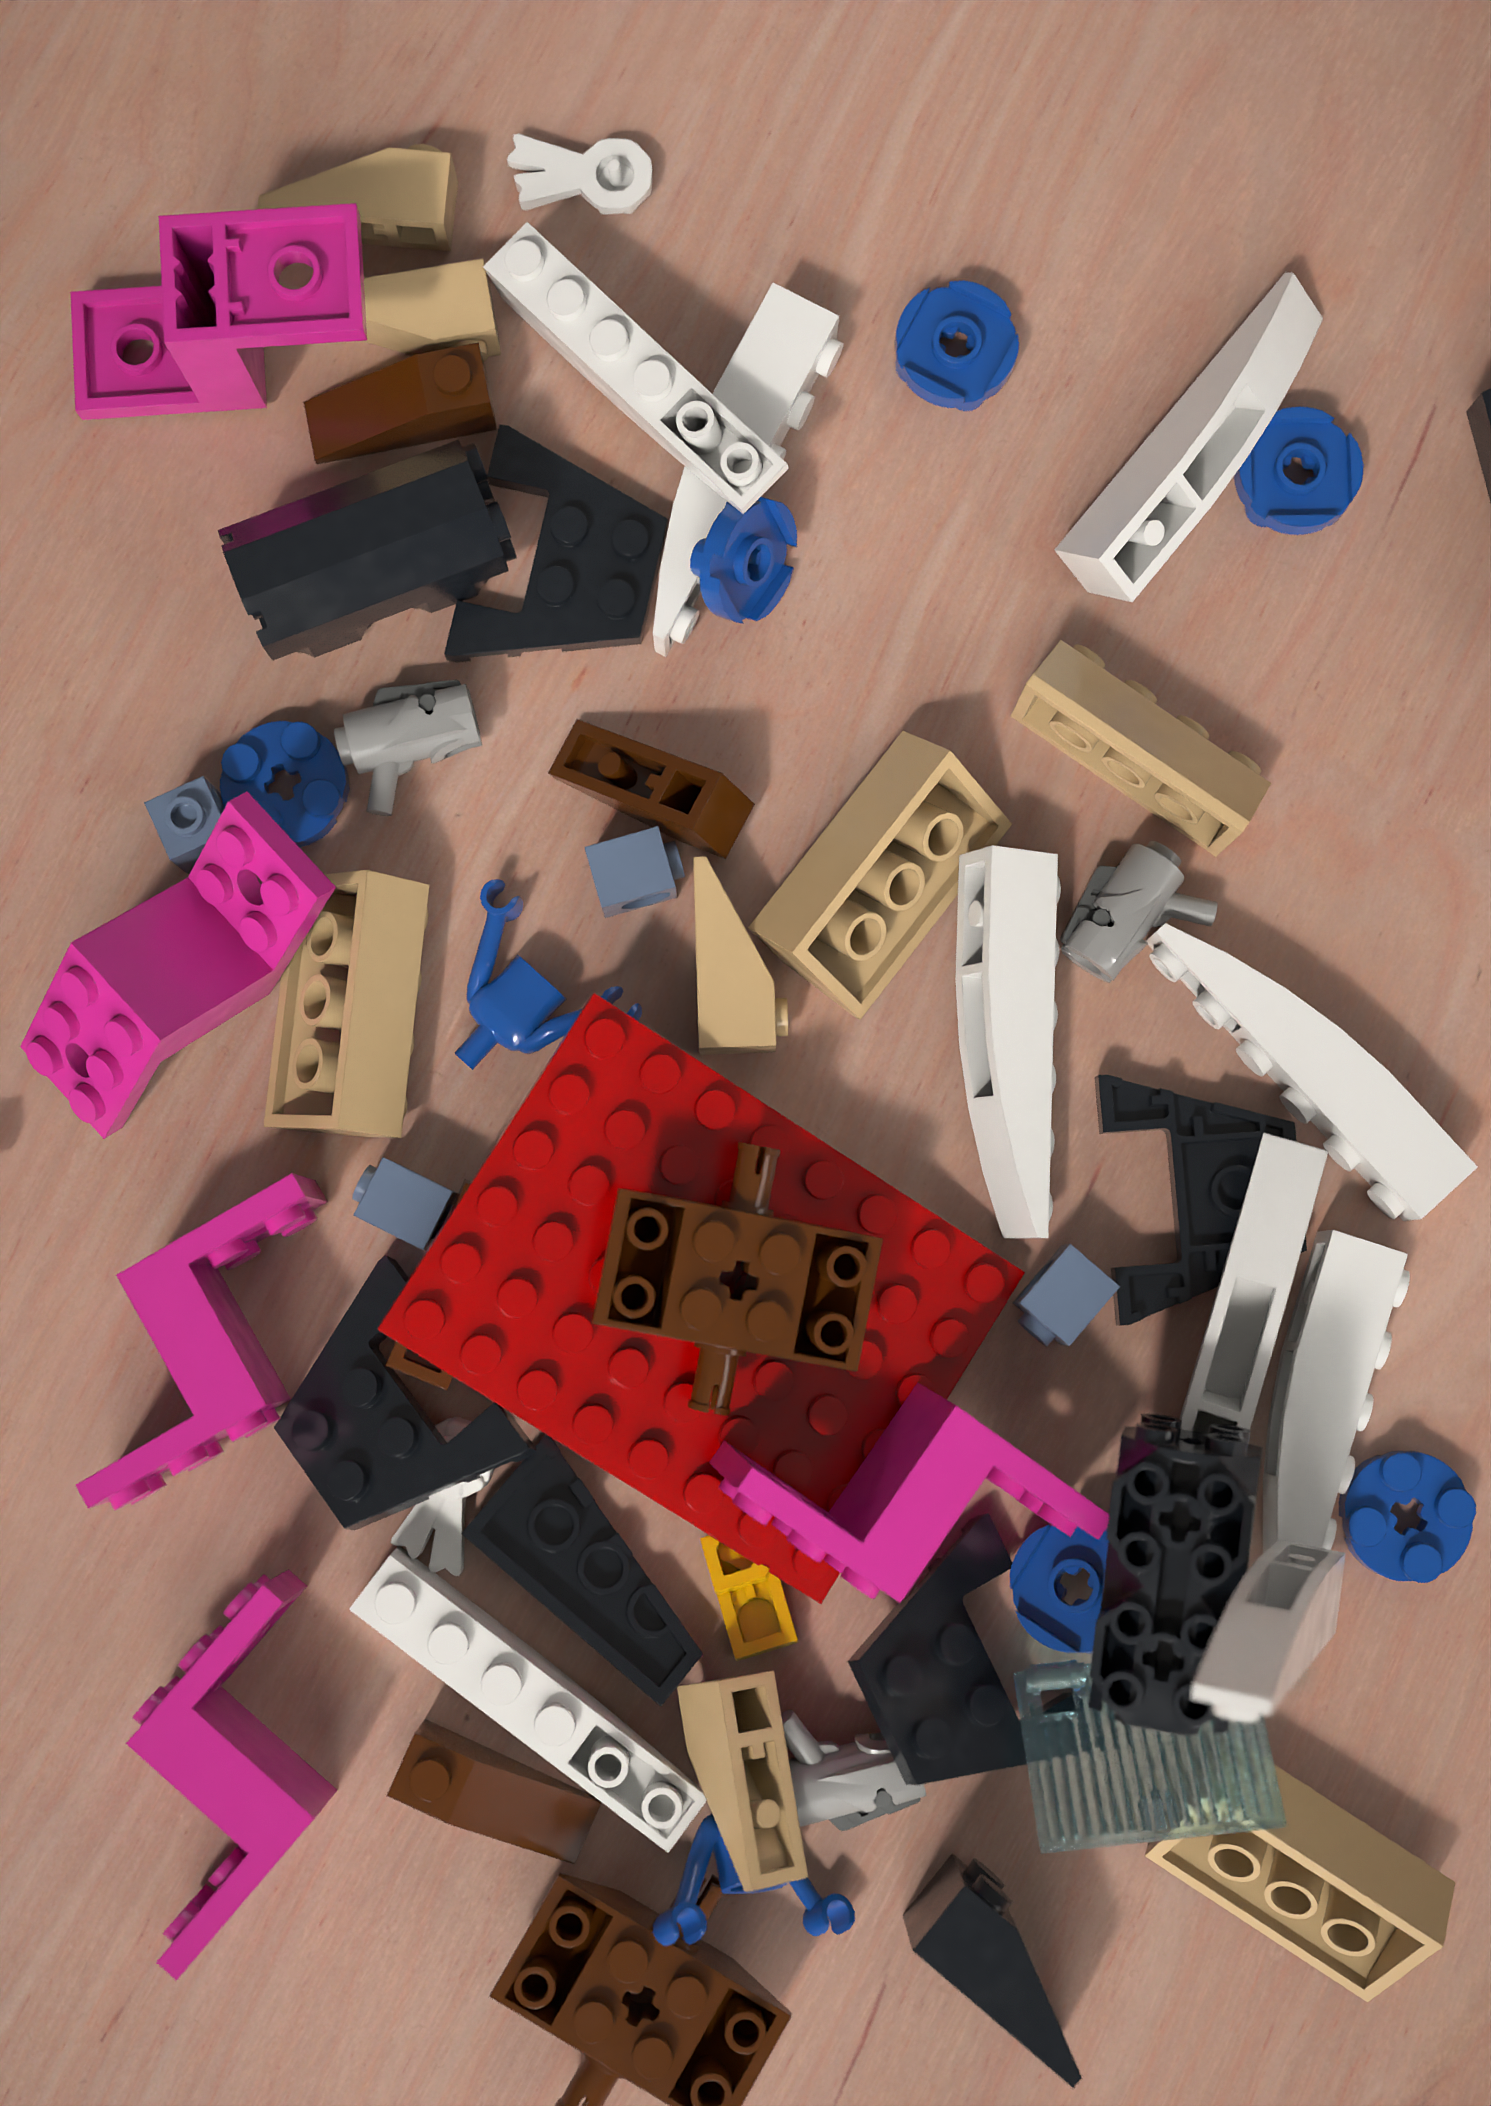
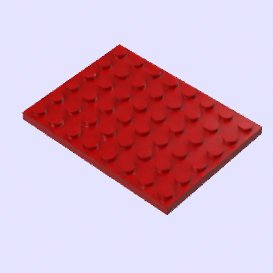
(522, 1254)

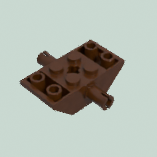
(801, 1293)
(687, 2047)

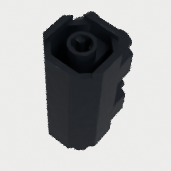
(369, 550)
(1171, 1568)

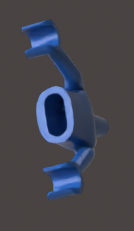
(519, 1000)
(693, 1918)

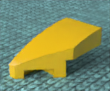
(749, 1601)

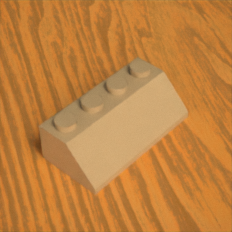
(1141, 747)
(880, 873)
(350, 1011)
(1322, 1889)

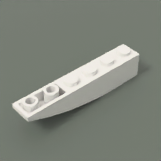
(632, 369)
(769, 392)
(1193, 449)
(1008, 1024)
(1323, 1077)
(1254, 1285)
(1324, 1383)
(1271, 1630)
(528, 1697)

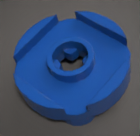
(960, 380)
(1294, 508)
(745, 559)
(299, 750)
(1443, 1510)
(1040, 1595)

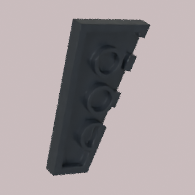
(573, 1561)

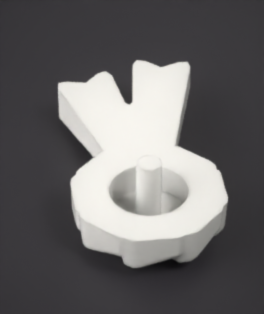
(610, 175)
(443, 1512)

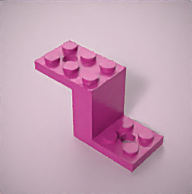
(219, 311)
(175, 965)
(205, 1340)
(905, 1495)
(228, 1765)

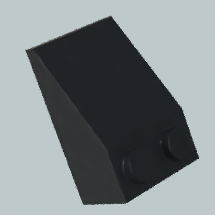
(971, 1940)

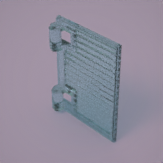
(1133, 1785)

